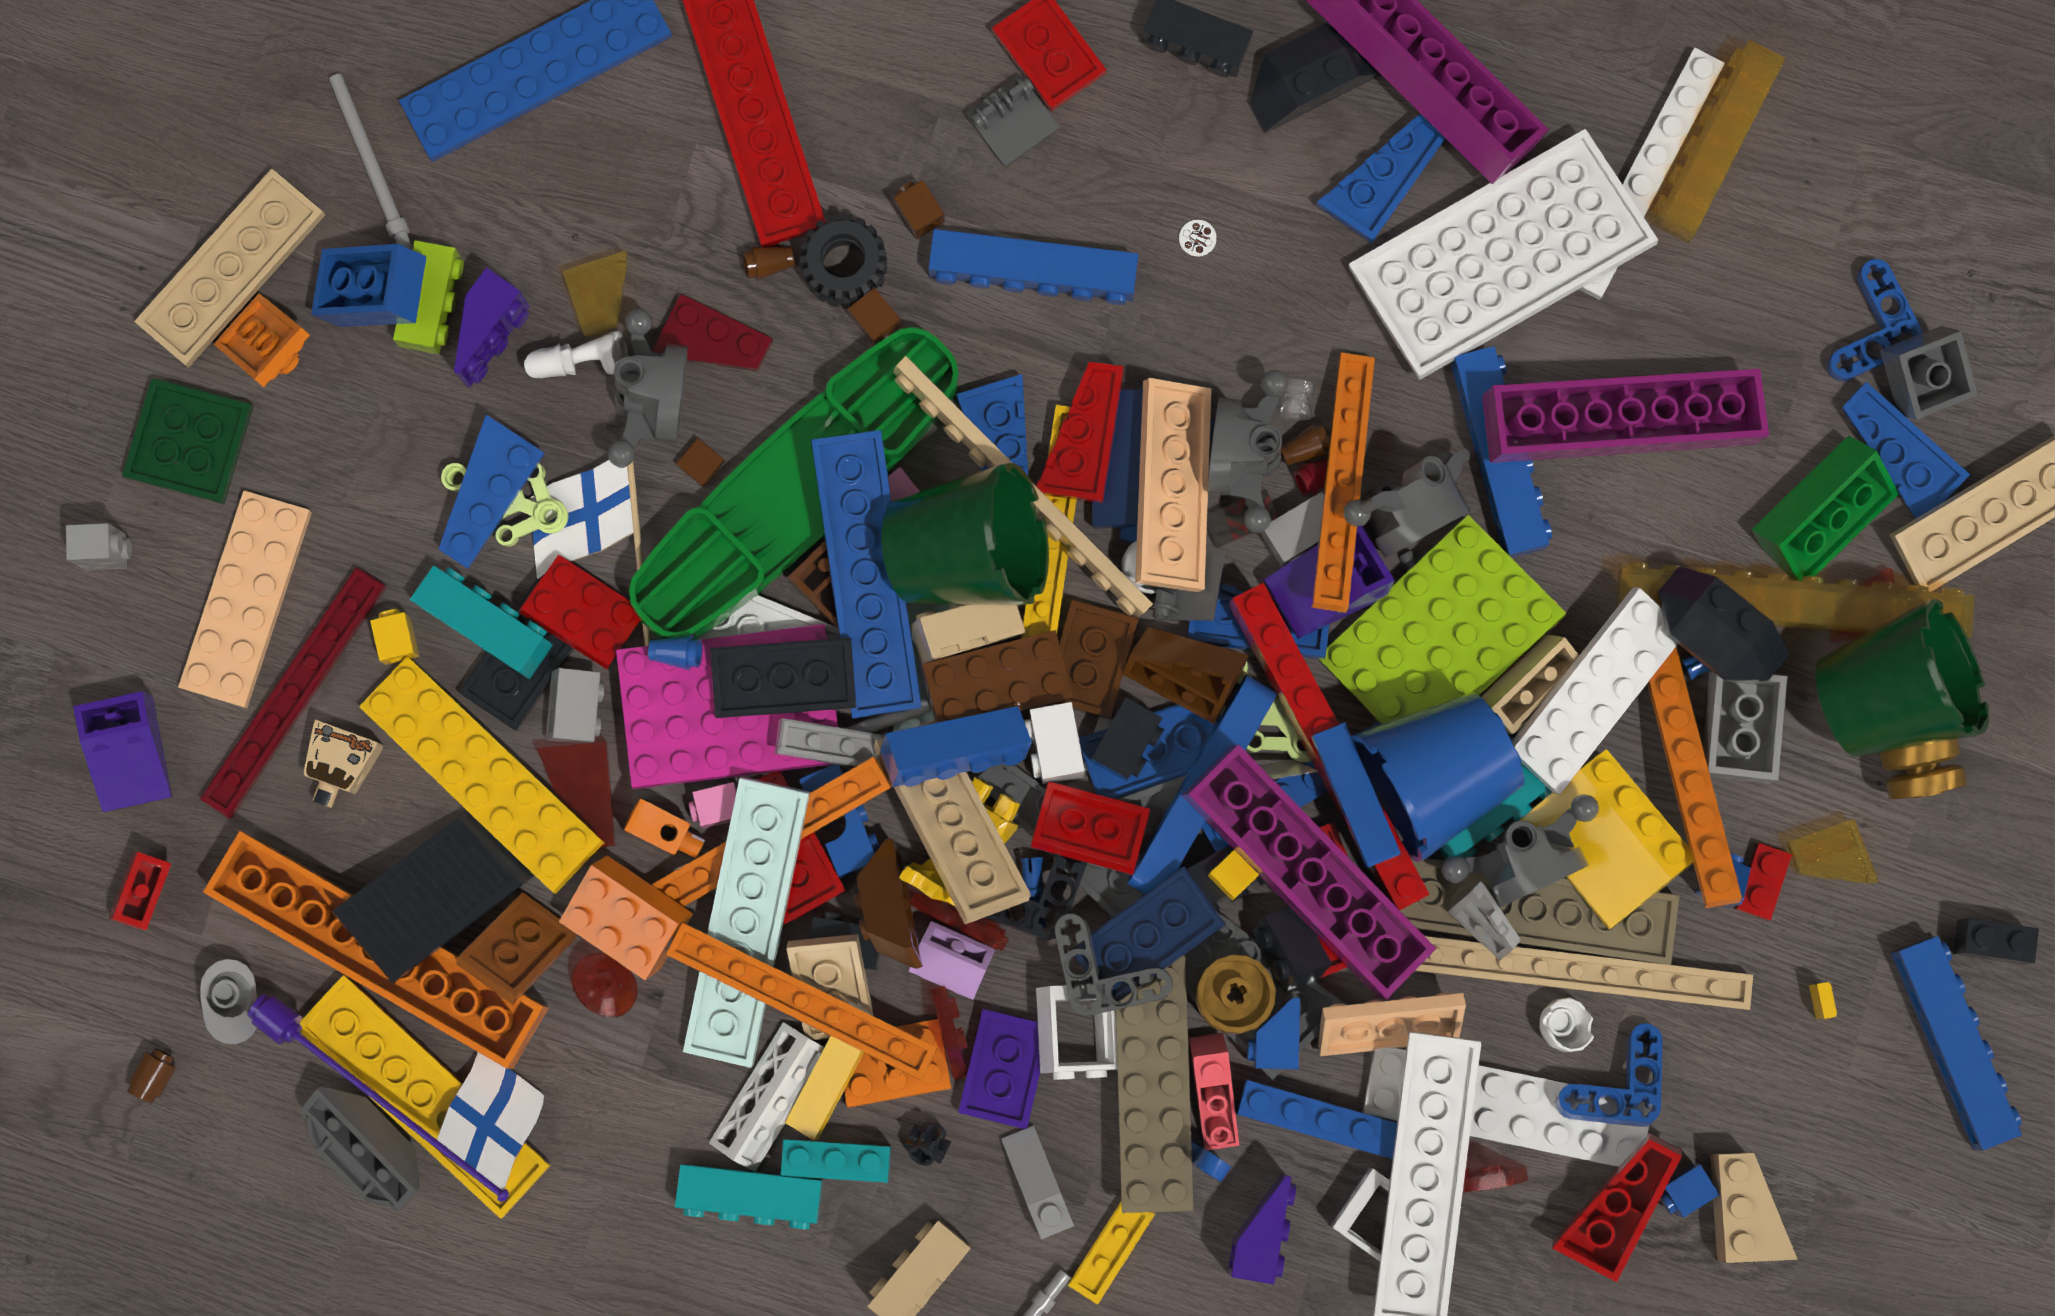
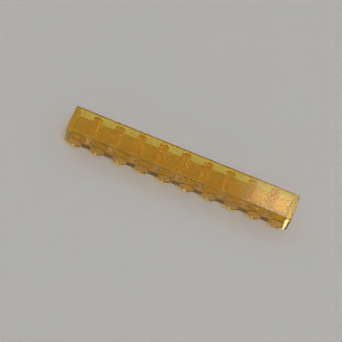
(1810, 601)

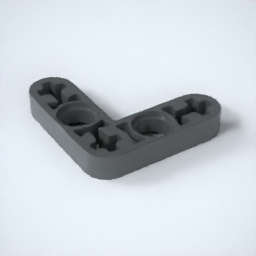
(1102, 988)

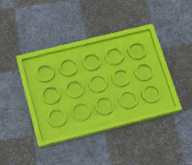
(1443, 628)

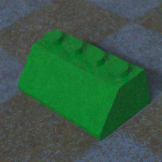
(1826, 510)

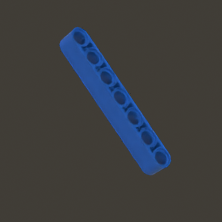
(1181, 821)

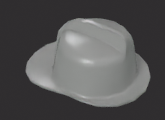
(226, 997)

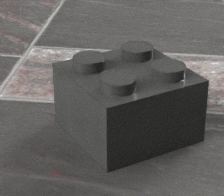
(1929, 372)

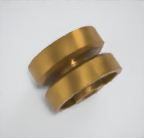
(1923, 770)
(1256, 994)

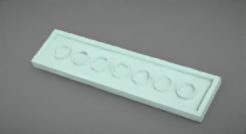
(748, 914)

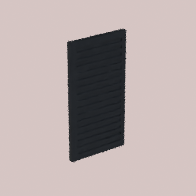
(431, 896)

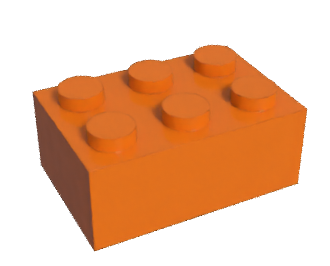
(625, 917)

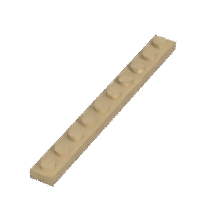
(1058, 526)
(1591, 974)

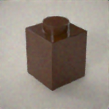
(918, 208)
(874, 317)

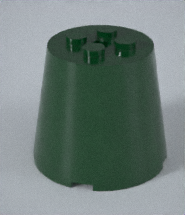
(968, 541)
(1903, 684)

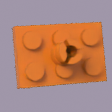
(263, 341)
(879, 1082)

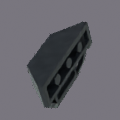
(1307, 76)
(1720, 627)

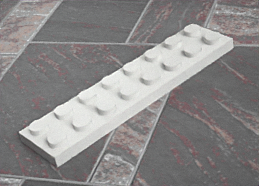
(1516, 1112)
(1427, 1175)

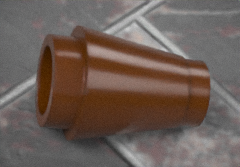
(767, 261)
(1307, 445)

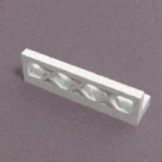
(772, 1100)

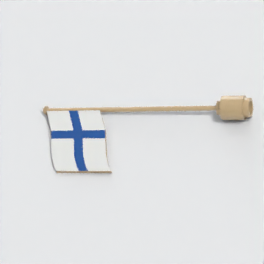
(600, 514)

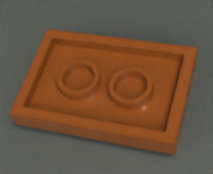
(516, 948)

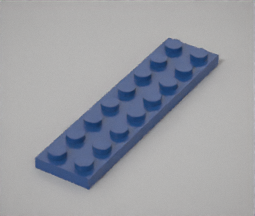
(531, 71)
(852, 505)

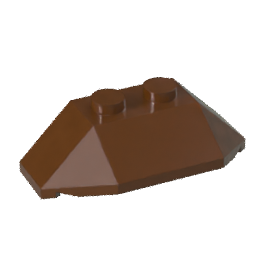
(887, 907)

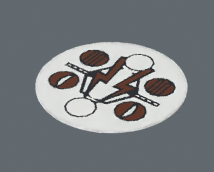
(1197, 238)

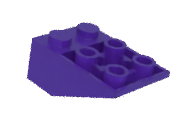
(488, 318)
(1294, 586)
(123, 750)
(1258, 1241)

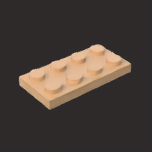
(1387, 1023)

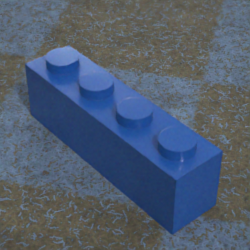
(955, 747)

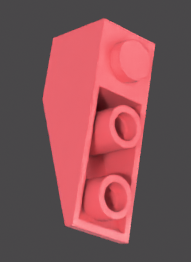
(1214, 1091)

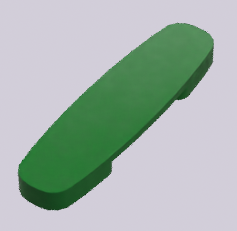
(770, 504)

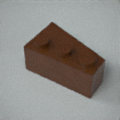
(814, 583)
(1186, 671)

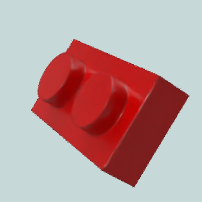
(1764, 881)

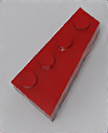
(1617, 1214)

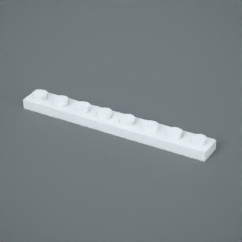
(1665, 140)

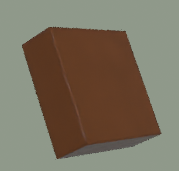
(700, 462)

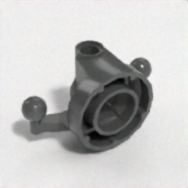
(650, 392)
(1239, 449)
(1415, 508)
(1520, 871)

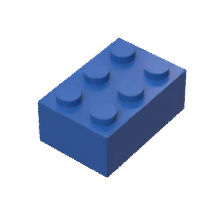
(368, 285)

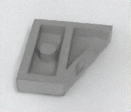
(1485, 921)

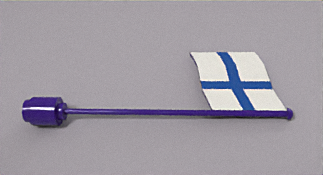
(483, 1123)

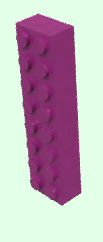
(1439, 80)
(1624, 415)
(1309, 871)

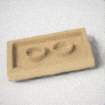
(833, 967)

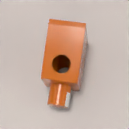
(646, 823)

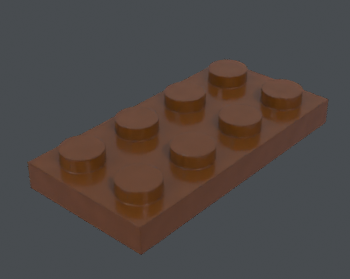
(998, 677)

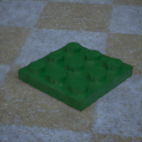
(187, 441)

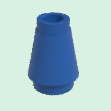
(677, 652)

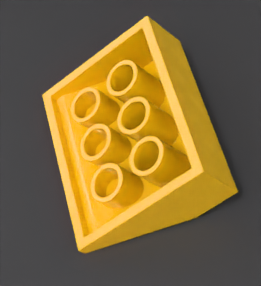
(1627, 844)

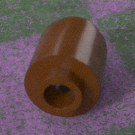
(151, 1075)

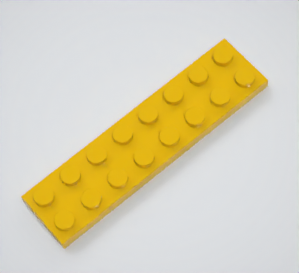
(481, 775)
(405, 1074)

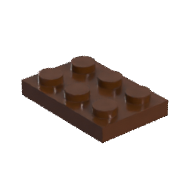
(1095, 656)

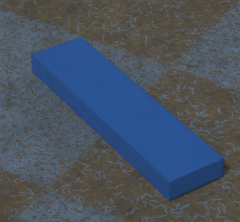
(1355, 795)

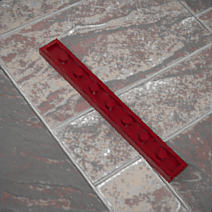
(293, 693)

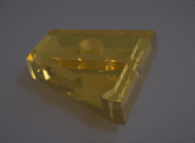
(598, 292)
(1834, 854)

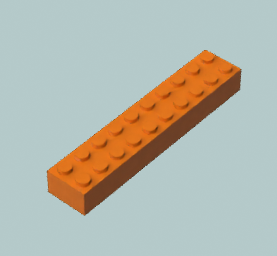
(299, 909)

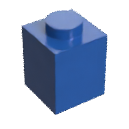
(1688, 1191)

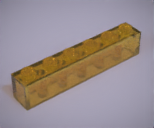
(1718, 140)

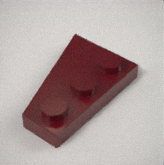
(713, 337)

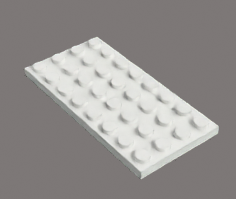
(1502, 254)

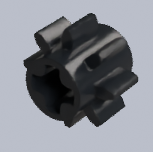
(927, 1143)

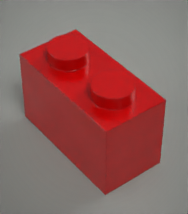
(139, 891)

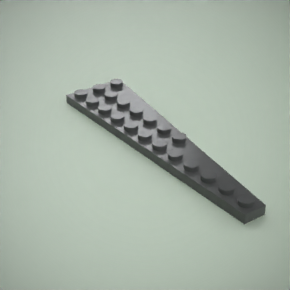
(1114, 895)

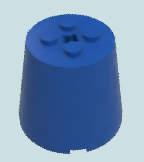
(1440, 770)

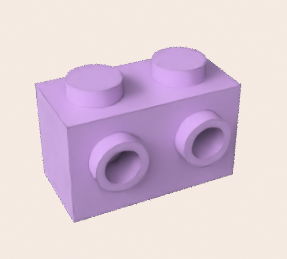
(951, 962)

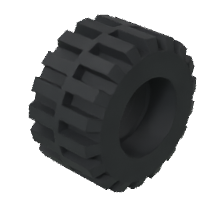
(843, 233)

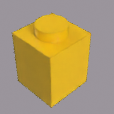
(394, 637)

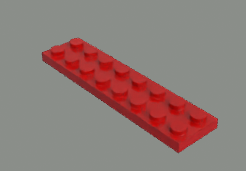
(755, 118)

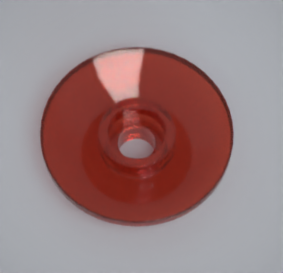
(597, 992)

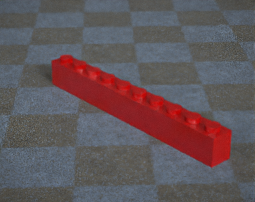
(1312, 715)

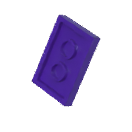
(1002, 1070)

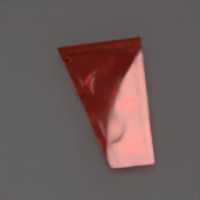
(583, 784)
(989, 935)

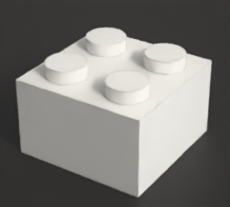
(1056, 744)

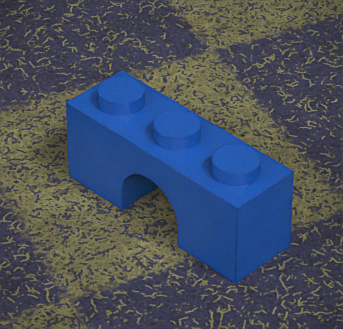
(854, 847)

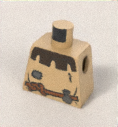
(338, 761)

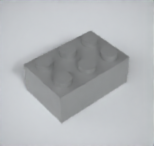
(1744, 728)

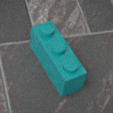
(836, 1160)

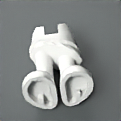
(562, 359)

